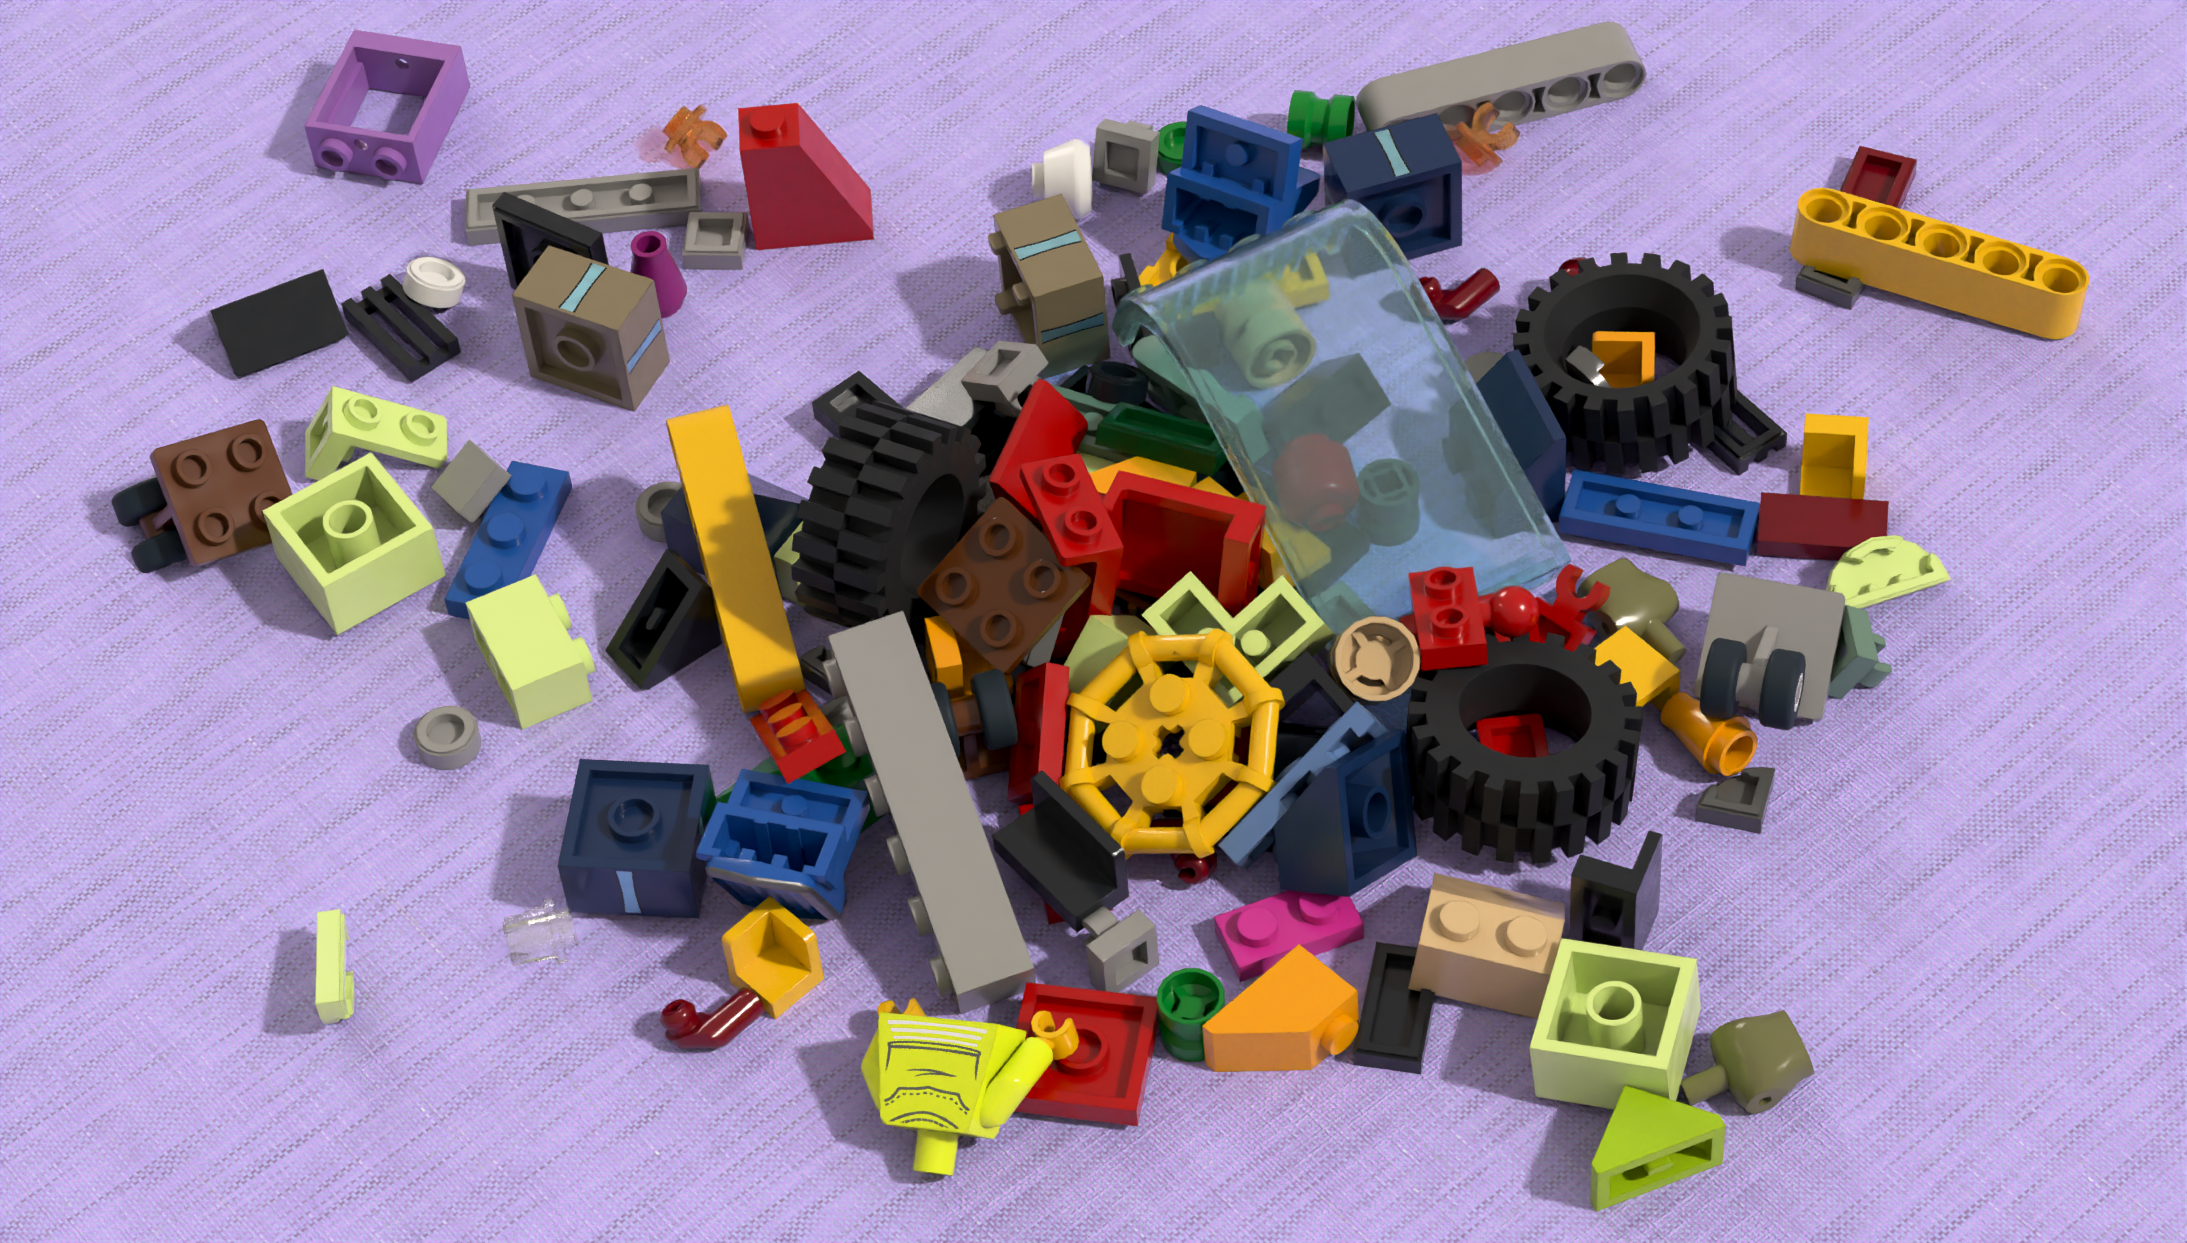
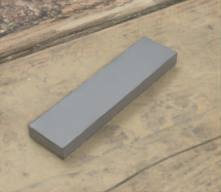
(597, 202)

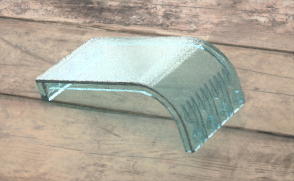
(1348, 415)

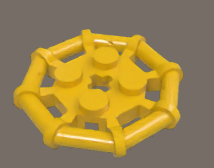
(1143, 722)

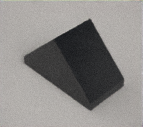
(667, 624)

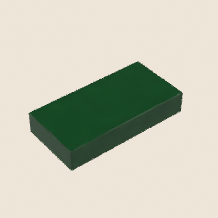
(1161, 438)

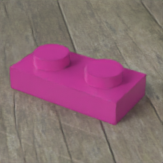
(1270, 928)

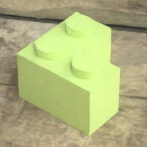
(1266, 632)

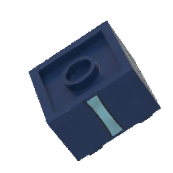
(1404, 178)
(636, 838)

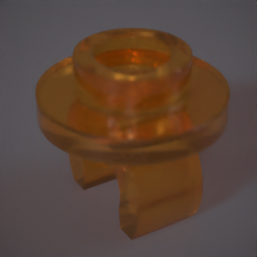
(686, 129)
(1479, 143)

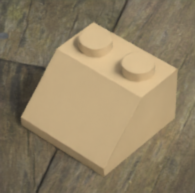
(1487, 945)

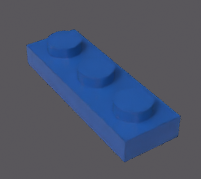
(1659, 517)
(510, 534)

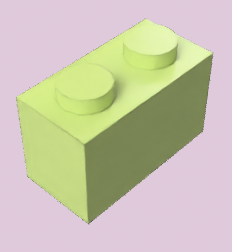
(531, 651)

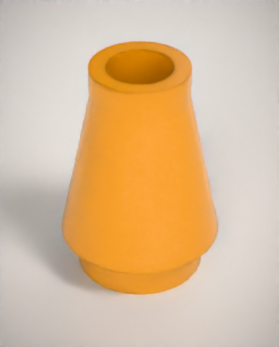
(1716, 743)

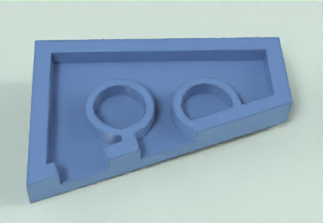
(1255, 830)

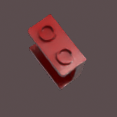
(1183, 530)
(1078, 534)

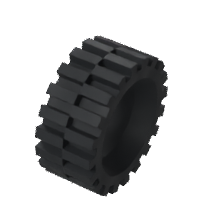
(1643, 419)
(885, 514)
(1515, 799)

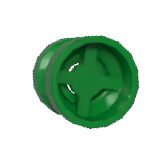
(1320, 119)
(1184, 1005)

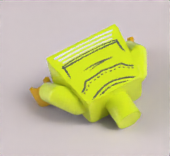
(955, 1075)

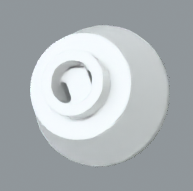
(1066, 172)

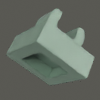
(1857, 654)

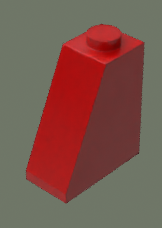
(799, 181)

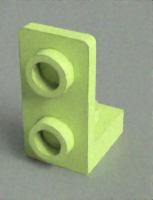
(374, 424)

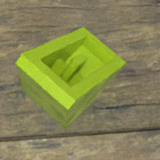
(1651, 1146)

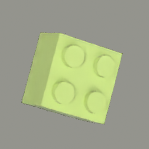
(354, 543)
(1614, 1023)

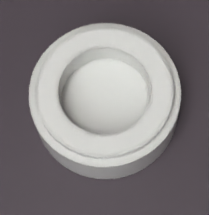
(434, 282)

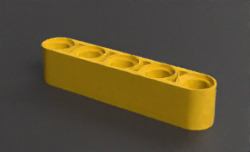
(1939, 263)
(735, 555)

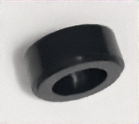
(1116, 383)

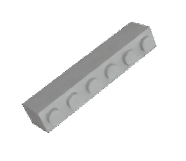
(931, 813)

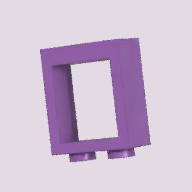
(375, 63)

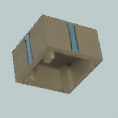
(1051, 284)
(591, 328)

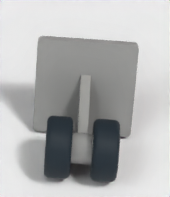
(1768, 650)

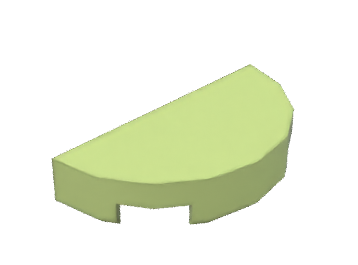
(1884, 571)
(333, 985)

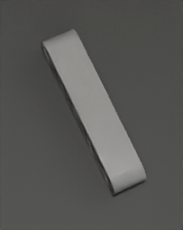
(1519, 80)

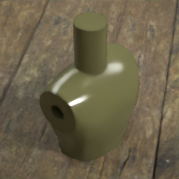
(1635, 602)
(1754, 1060)

